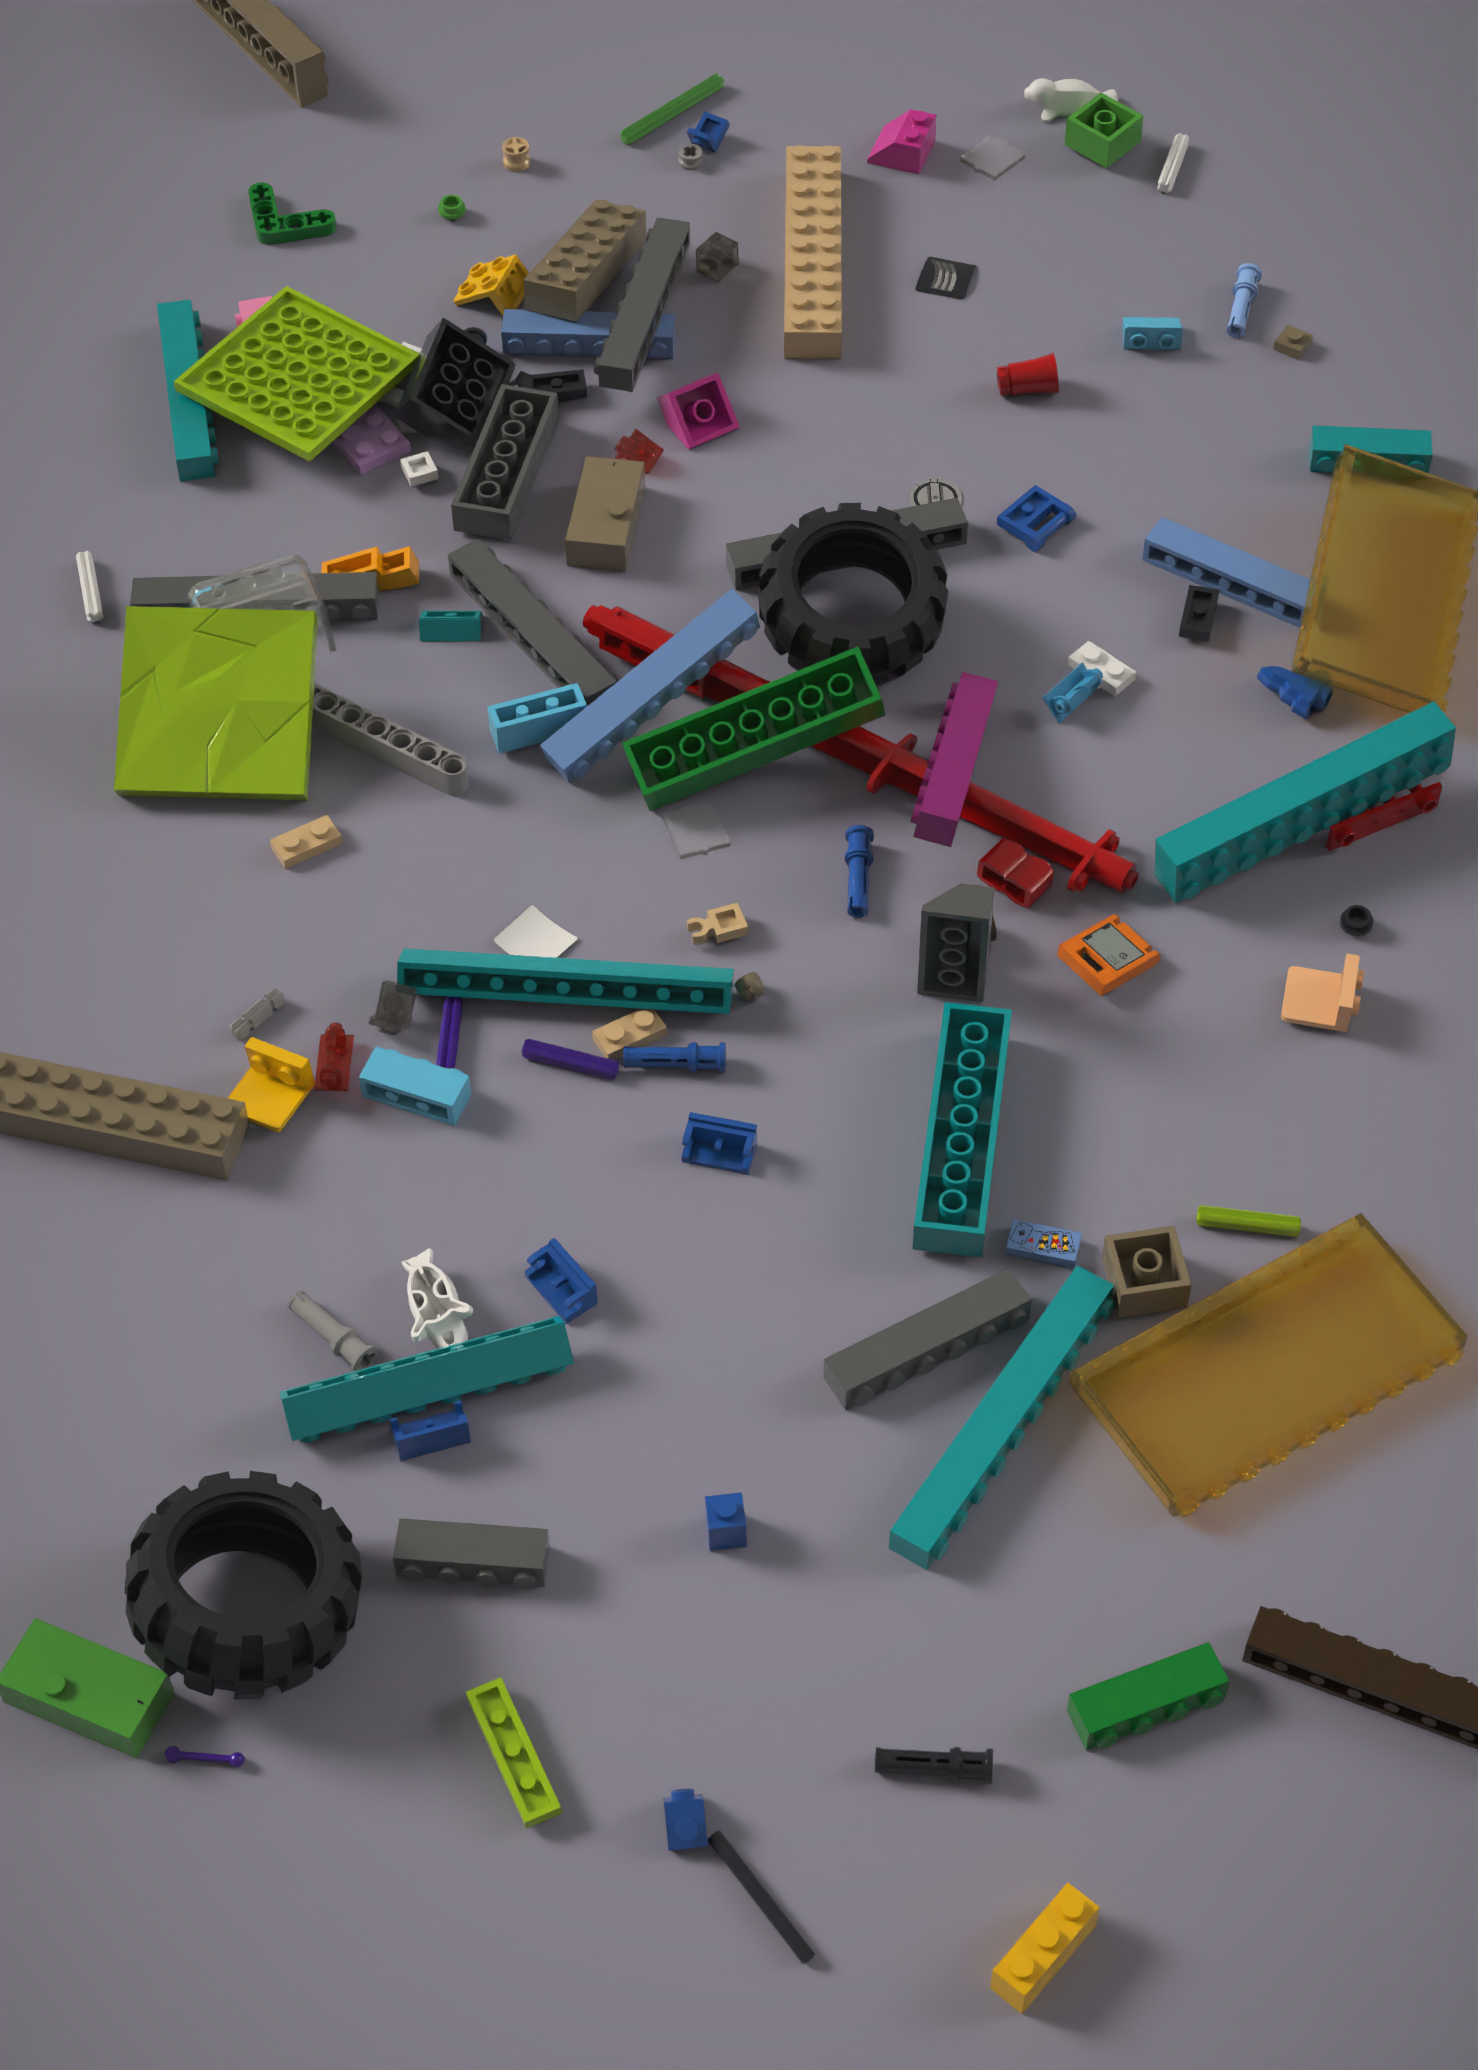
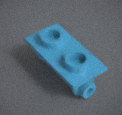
(1072, 691)

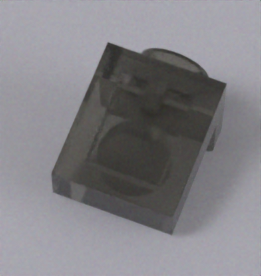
(394, 1008)

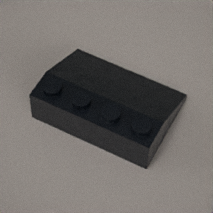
(453, 385)

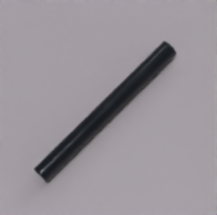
(761, 1897)

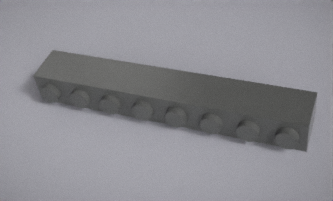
(643, 305)
(940, 521)
(344, 594)
(527, 621)

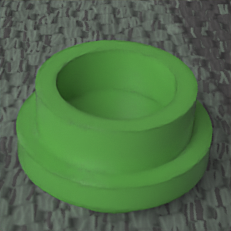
(451, 207)

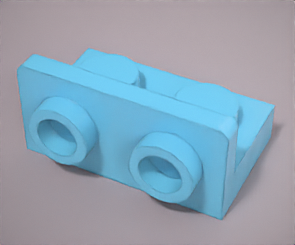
(1152, 333)

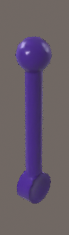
(173, 1755)

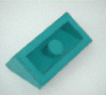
(450, 625)

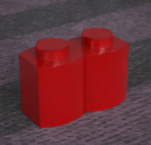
(1015, 873)

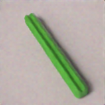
(672, 109)

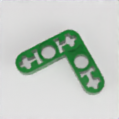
(322, 220)

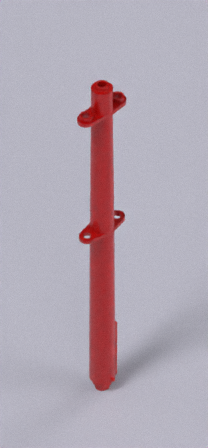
(887, 762)

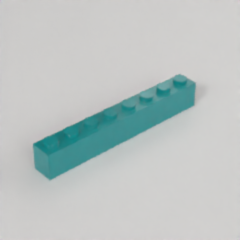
(188, 418)
(426, 1378)

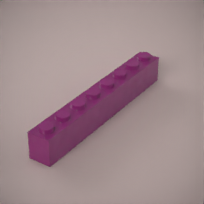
(953, 759)

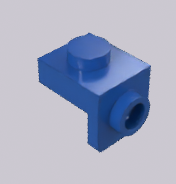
(709, 132)
(685, 1820)

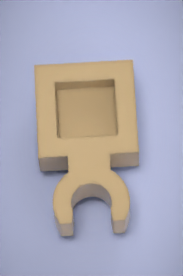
(722, 923)

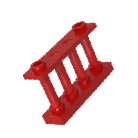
(1390, 813)

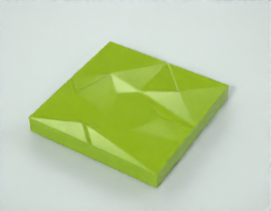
(216, 703)

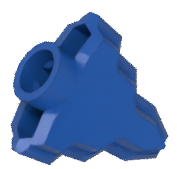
(1295, 690)

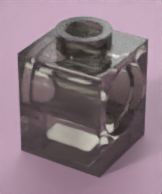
(717, 256)

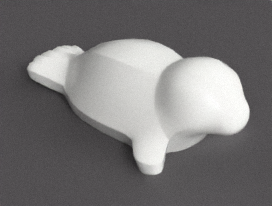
(1062, 96)
(434, 1303)

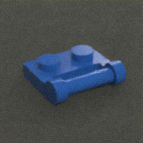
(1029, 511)

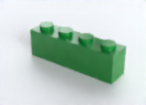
(1148, 1696)

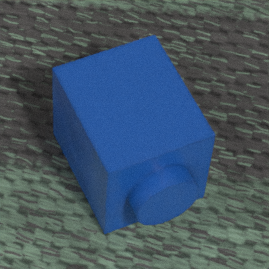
(725, 1521)

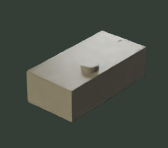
(605, 513)

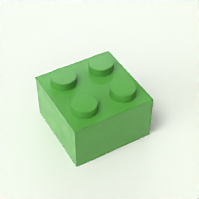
(1103, 130)

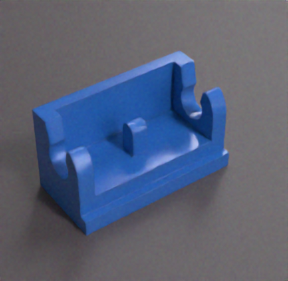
(719, 1143)
(561, 1281)
(431, 1433)

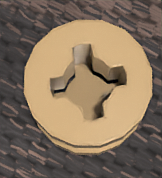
(516, 154)

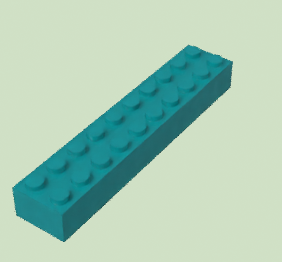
(1304, 802)

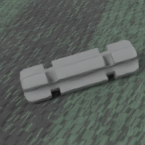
(257, 1014)

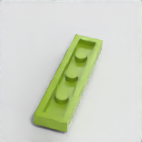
(513, 1753)

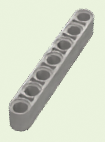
(389, 742)

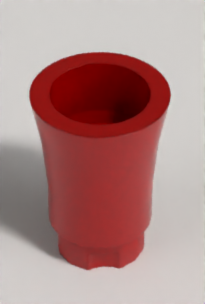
(1029, 376)

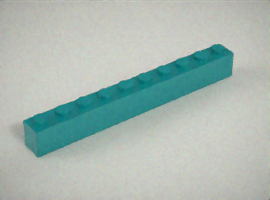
(567, 980)
(1001, 1419)

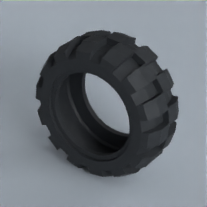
(855, 540)
(237, 1651)

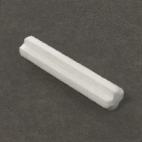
(1173, 163)
(89, 586)

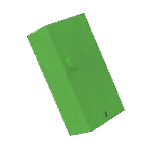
(85, 1687)

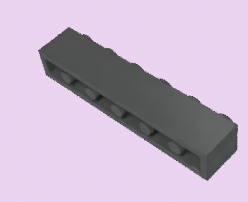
(927, 1339)

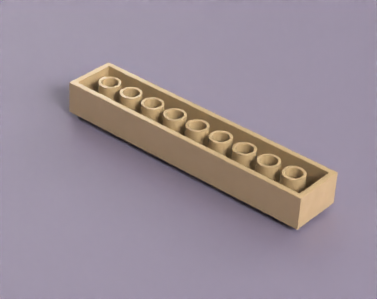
(813, 253)

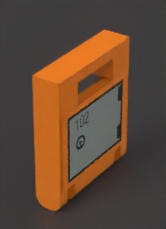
(1114, 948)

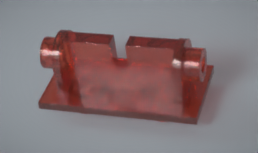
(334, 1059)

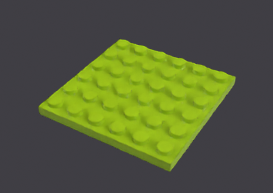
(297, 373)

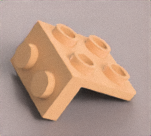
(1323, 997)

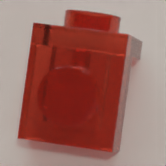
(638, 448)

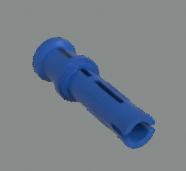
(858, 859)
(692, 1057)

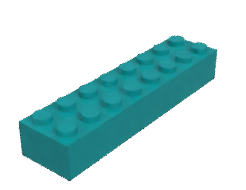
(962, 1130)

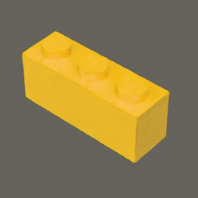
(1044, 1948)

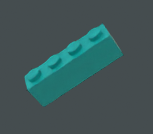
(1399, 445)

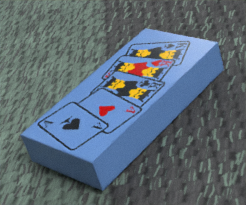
(1043, 1243)

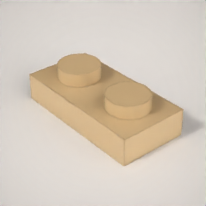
(306, 841)
(630, 1030)

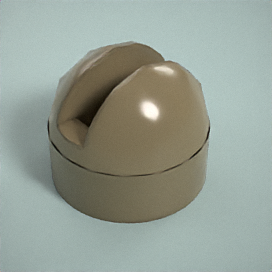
(749, 985)

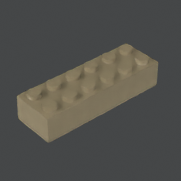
(585, 260)

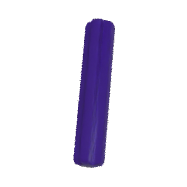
(449, 1032)
(570, 1059)

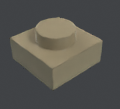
(1293, 342)

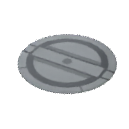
(933, 491)

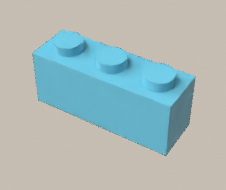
(533, 717)
(415, 1085)

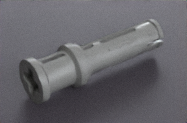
(342, 1340)

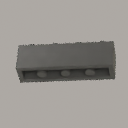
(471, 1553)

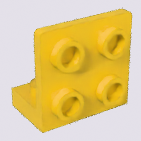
(499, 280)
(273, 1084)

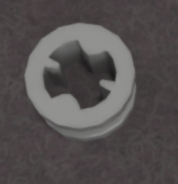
(690, 156)

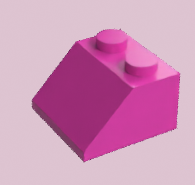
(905, 142)
(698, 411)

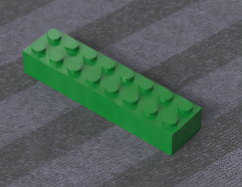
(754, 728)

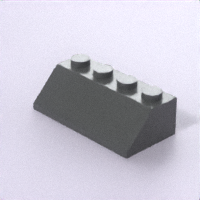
(956, 943)

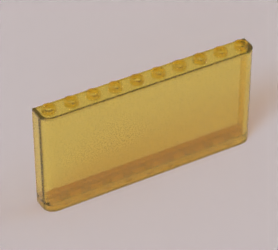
(1387, 582)
(1268, 1365)

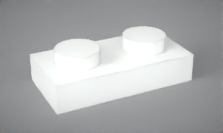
(1115, 673)

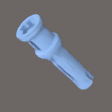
(1244, 292)

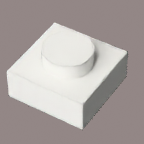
(419, 469)

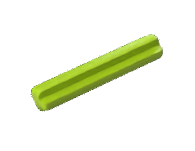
(1248, 1220)

